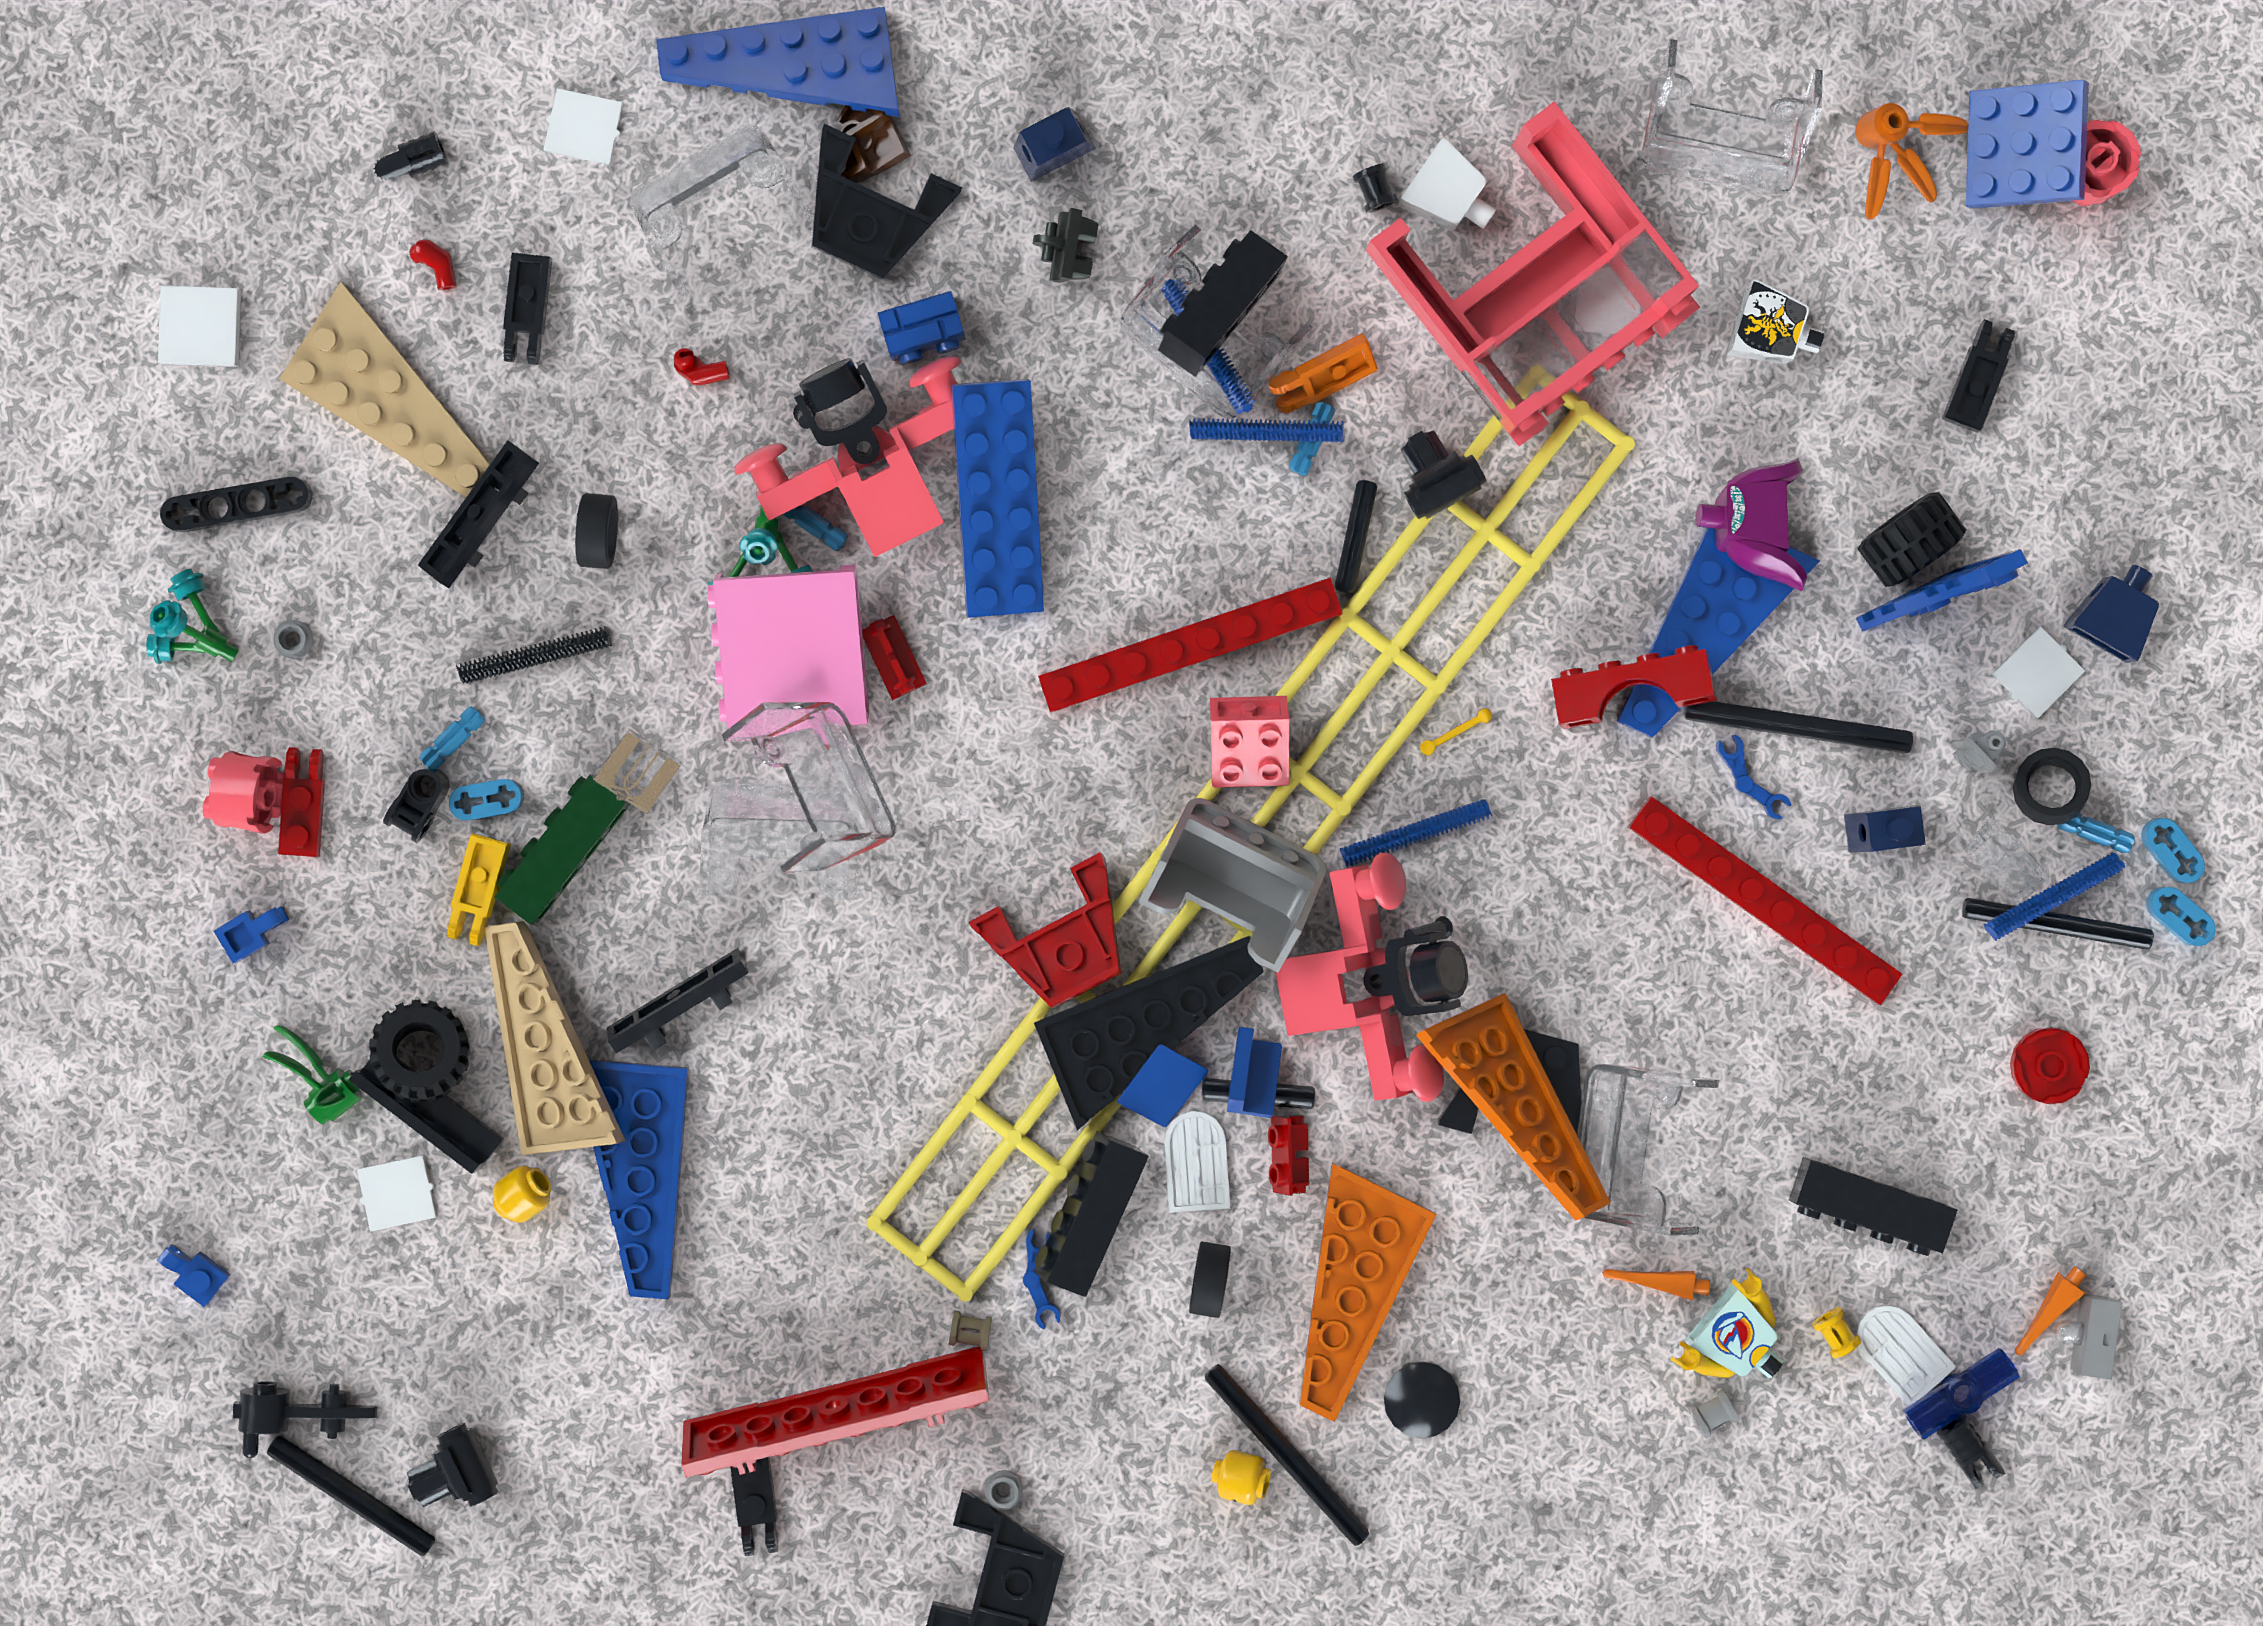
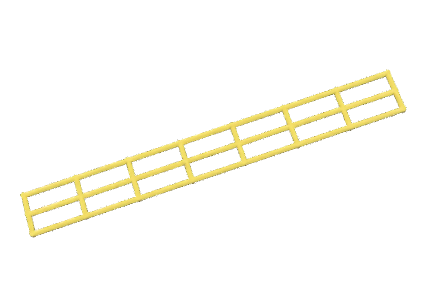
(1299, 773)

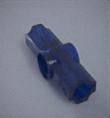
(1983, 1381)

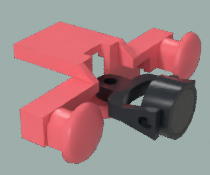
(886, 505)
(1315, 992)

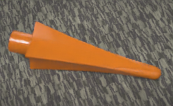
(1677, 1283)
(2059, 1298)

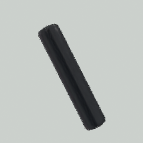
(1355, 536)
(1286, 1095)

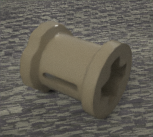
(979, 1339)

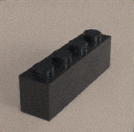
(1221, 303)
(1872, 1205)
(1090, 1213)

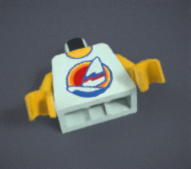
(1734, 1334)

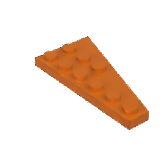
(1505, 1080)
(1362, 1263)

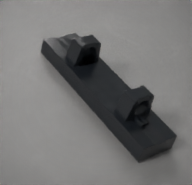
(479, 514)
(649, 1018)

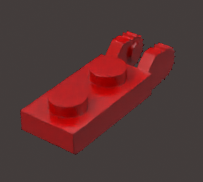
(302, 806)

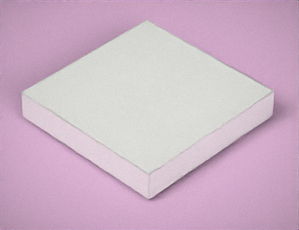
(199, 326)

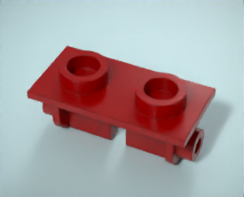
(893, 657)
(1287, 1172)

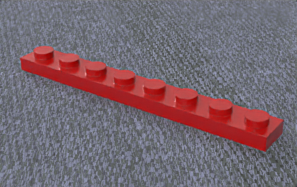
(1190, 645)
(1765, 900)

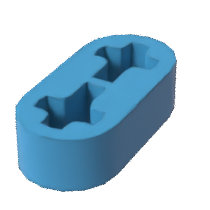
(485, 790)
(2165, 855)
(2175, 923)

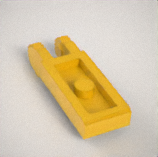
(477, 886)

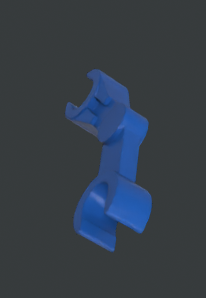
(1744, 783)
(1032, 1282)

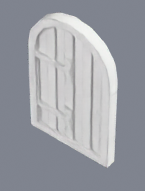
(1196, 1163)
(1902, 1352)

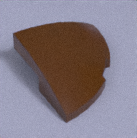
(876, 144)

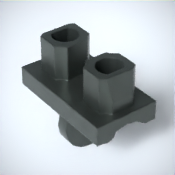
(1061, 243)

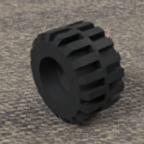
(1912, 539)
(405, 1021)

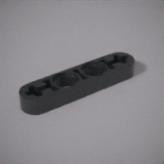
(236, 501)

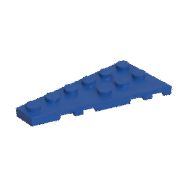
(804, 60)
(1937, 592)
(1712, 609)
(645, 1169)

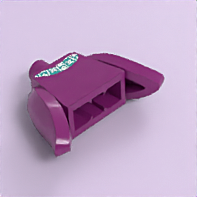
(1754, 522)

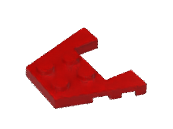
(1068, 953)

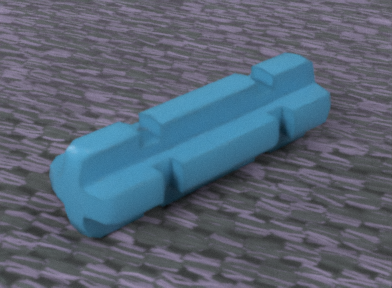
(1302, 461)
(818, 526)
(452, 738)
(2099, 833)

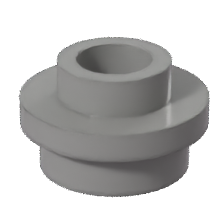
(281, 639)
(997, 1500)

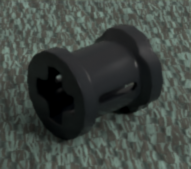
(1375, 188)

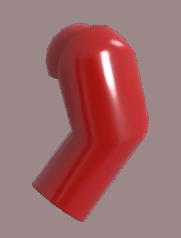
(436, 257)
(697, 371)

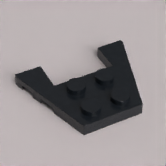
(862, 224)
(1562, 1068)
(1016, 1574)

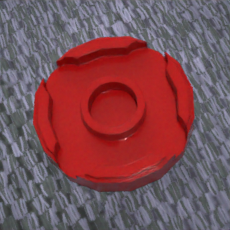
(2035, 1065)

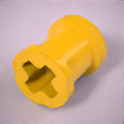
(1826, 1325)

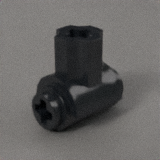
(1437, 476)
(456, 1470)

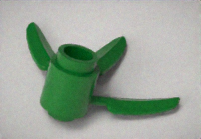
(329, 1097)

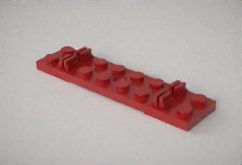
(834, 1412)

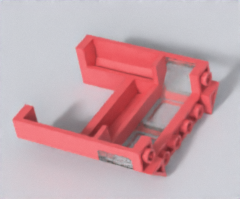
(1559, 300)

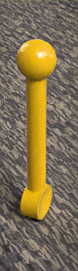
(1428, 747)

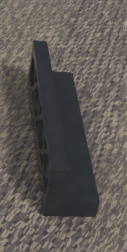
(438, 1121)

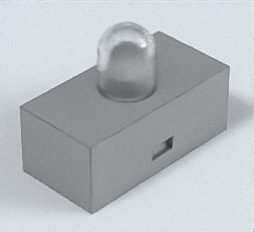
(2092, 1335)

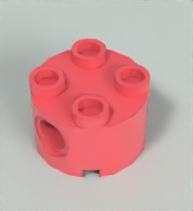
(2110, 161)
(244, 791)

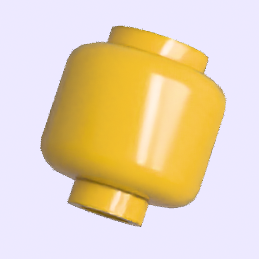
(521, 1194)
(1241, 1477)

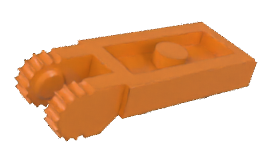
(1324, 374)

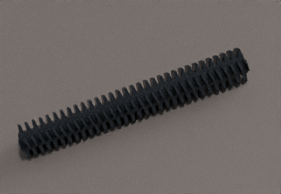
(534, 656)

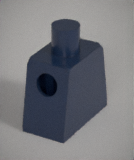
(1052, 143)
(2117, 615)
(1885, 829)

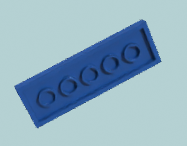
(997, 497)

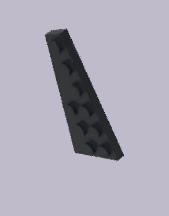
(1109, 1038)

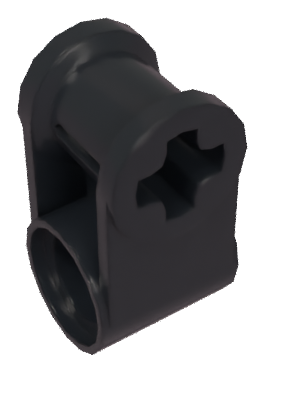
(413, 809)

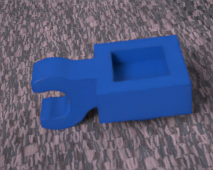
(246, 934)
(198, 1276)

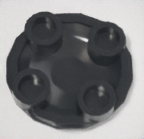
(1421, 1399)

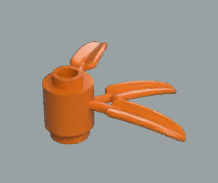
(1887, 126)

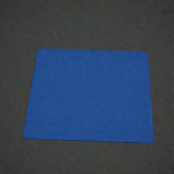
(1162, 1085)

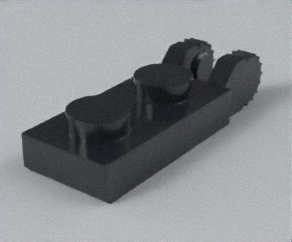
(526, 304)
(1978, 380)
(755, 1504)

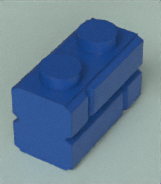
(921, 328)

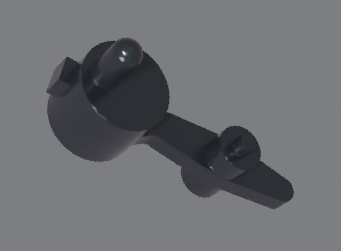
(267, 1411)

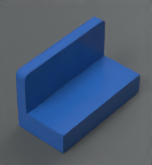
(1254, 1075)

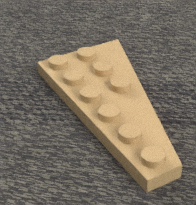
(369, 384)
(548, 1071)

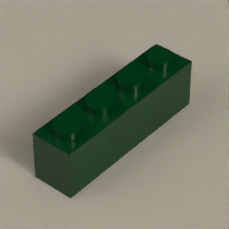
(561, 850)

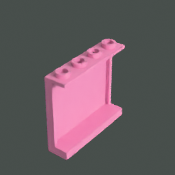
(789, 641)

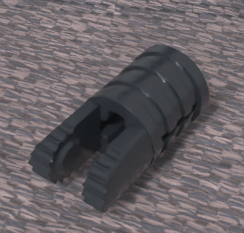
(402, 162)
(1967, 1448)

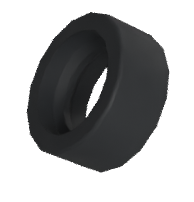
(596, 530)
(2058, 758)
(1210, 1279)

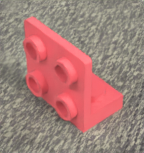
(1249, 741)

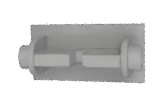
(1979, 750)

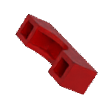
(1584, 696)

